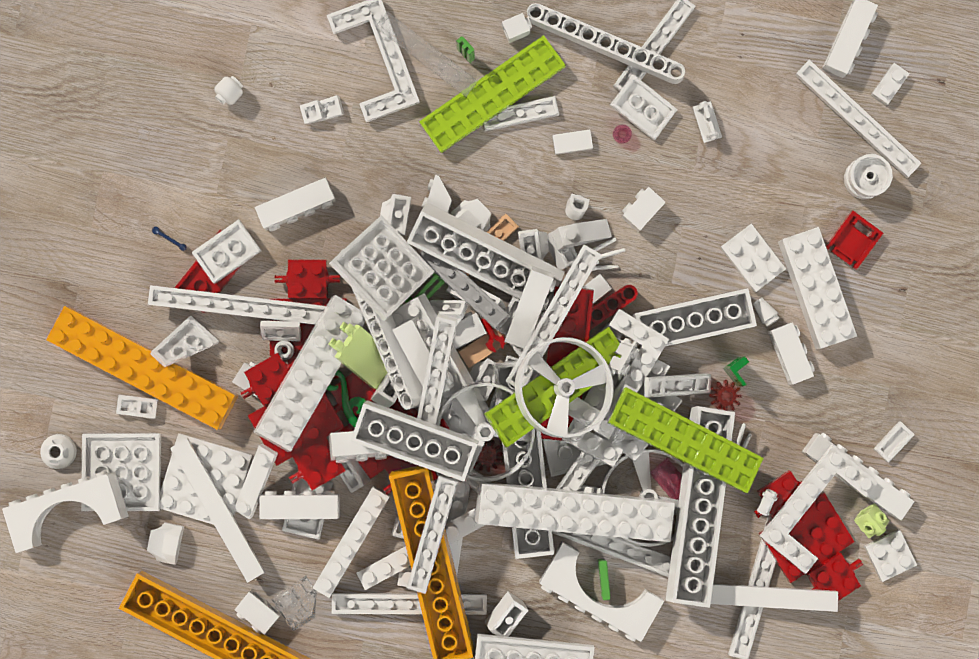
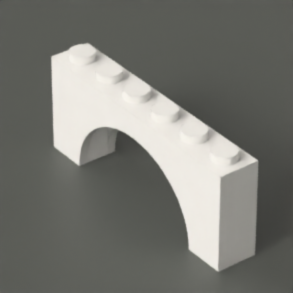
(26, 517)
(630, 618)

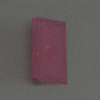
(668, 478)

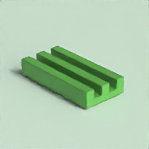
(463, 45)
(432, 292)
(604, 579)

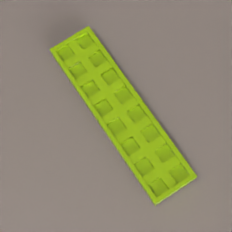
(492, 94)
(539, 393)
(685, 440)

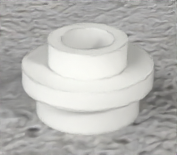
(278, 349)

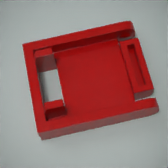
(851, 243)

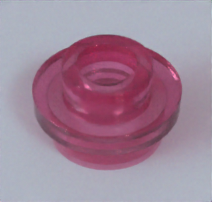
(624, 128)

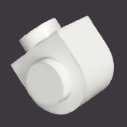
(576, 206)

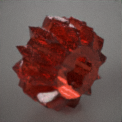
(726, 389)
(493, 456)

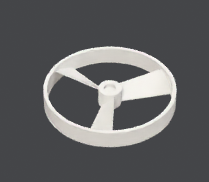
(564, 388)
(485, 432)
(642, 468)

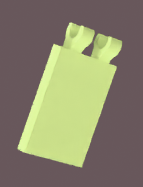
(360, 354)

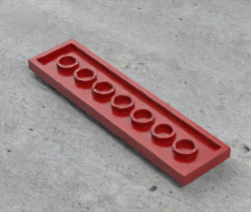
(575, 326)

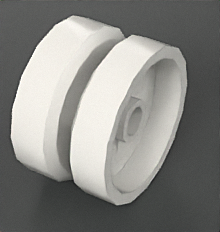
(868, 165)

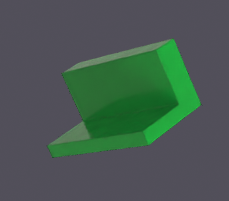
(732, 368)

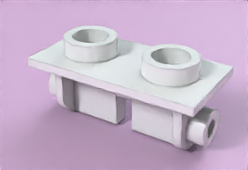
(707, 121)
(627, 352)

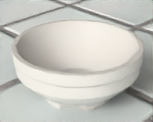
(67, 449)

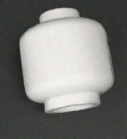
(228, 90)

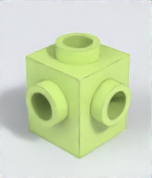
(872, 521)

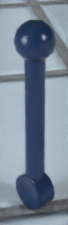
(155, 230)

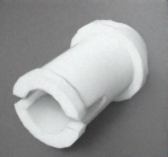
(767, 501)

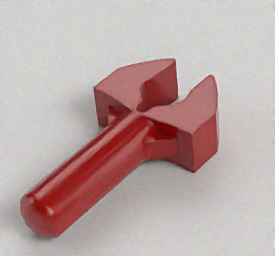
(491, 334)

